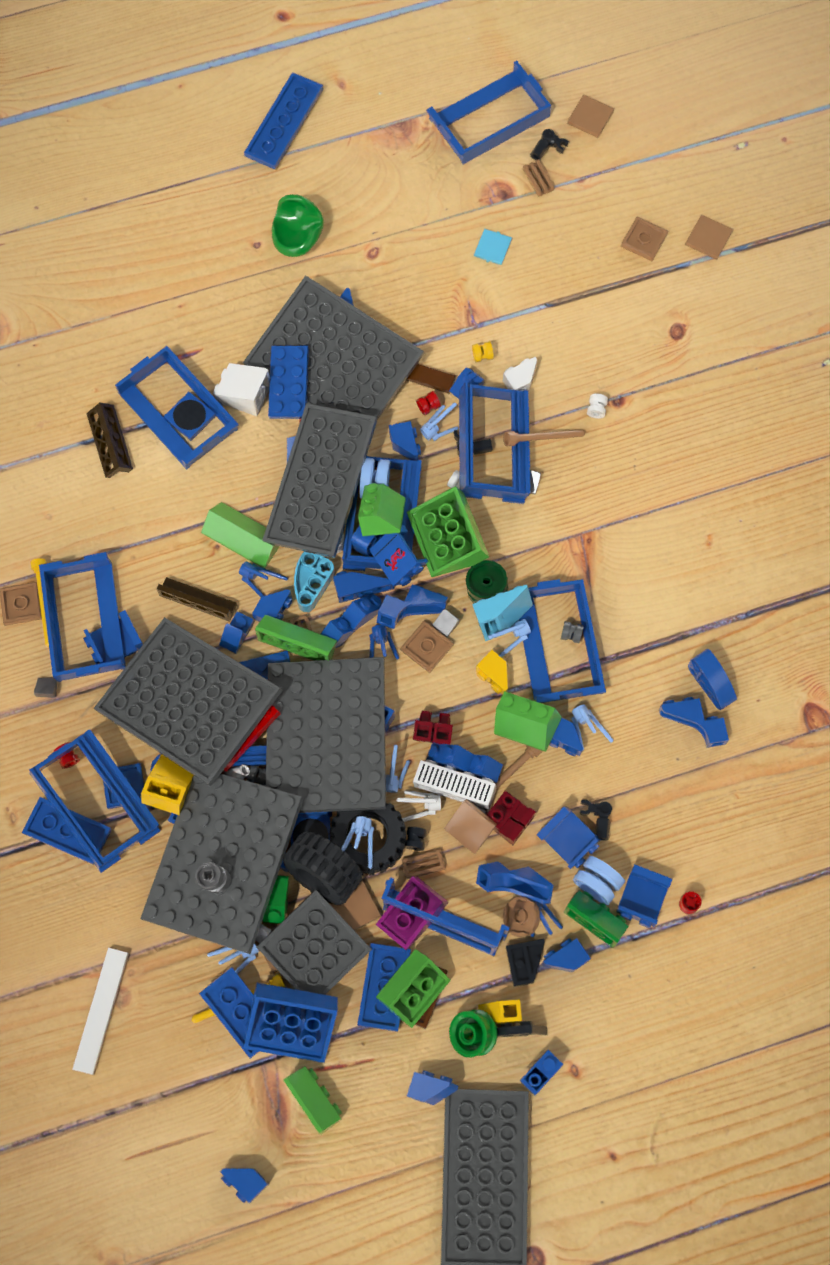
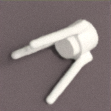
(431, 802)

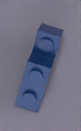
(417, 602)
(354, 617)
(690, 713)
(464, 760)
(519, 881)

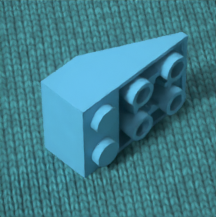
(502, 610)

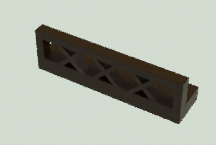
(111, 436)
(197, 599)

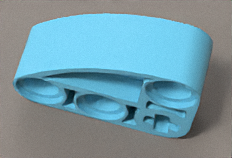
(307, 575)

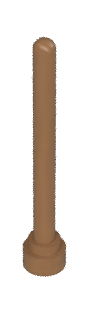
(511, 438)
(530, 752)

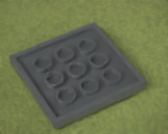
(314, 946)

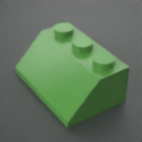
(380, 510)
(526, 721)
(413, 988)
(313, 1099)

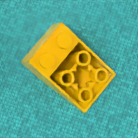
(166, 786)

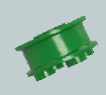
(483, 1029)

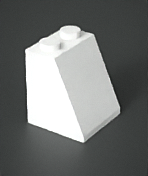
(243, 388)

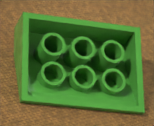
(447, 533)

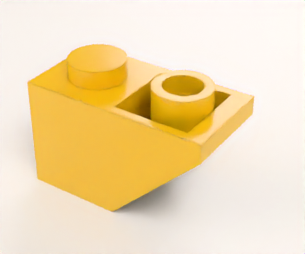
(494, 670)
(503, 1011)

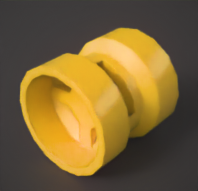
(482, 352)

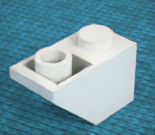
(521, 376)

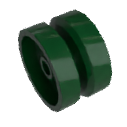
(485, 580)

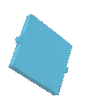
(492, 246)

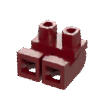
(433, 732)
(511, 817)

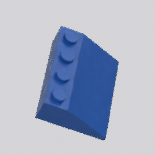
(291, 1022)

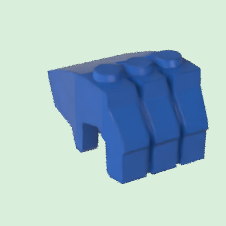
(466, 375)

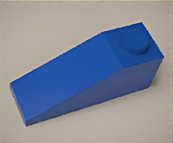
(358, 585)

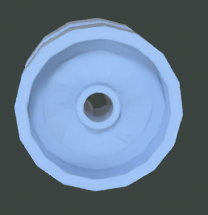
(370, 475)
(599, 880)

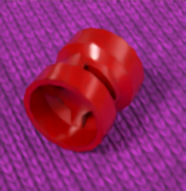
(428, 403)
(69, 759)
(693, 901)

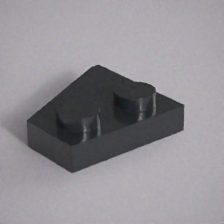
(524, 961)
(525, 1029)

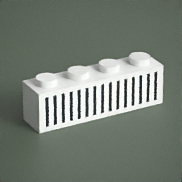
(453, 784)

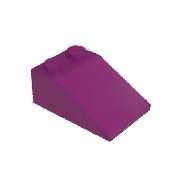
(404, 926)

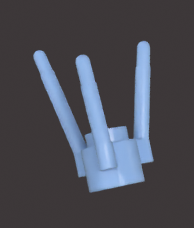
(430, 429)
(519, 629)
(583, 715)
(392, 783)
(361, 828)
(250, 957)

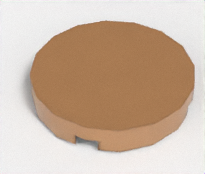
(521, 916)

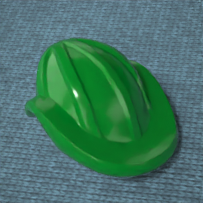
(296, 225)

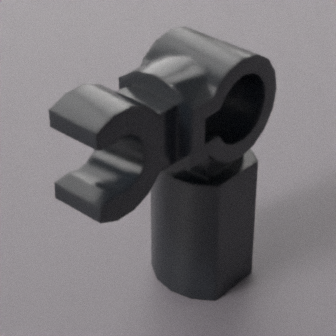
(548, 139)
(479, 447)
(602, 810)

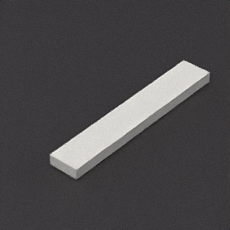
(100, 1011)

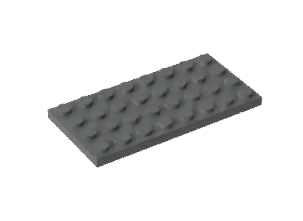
(320, 480)
(485, 1178)

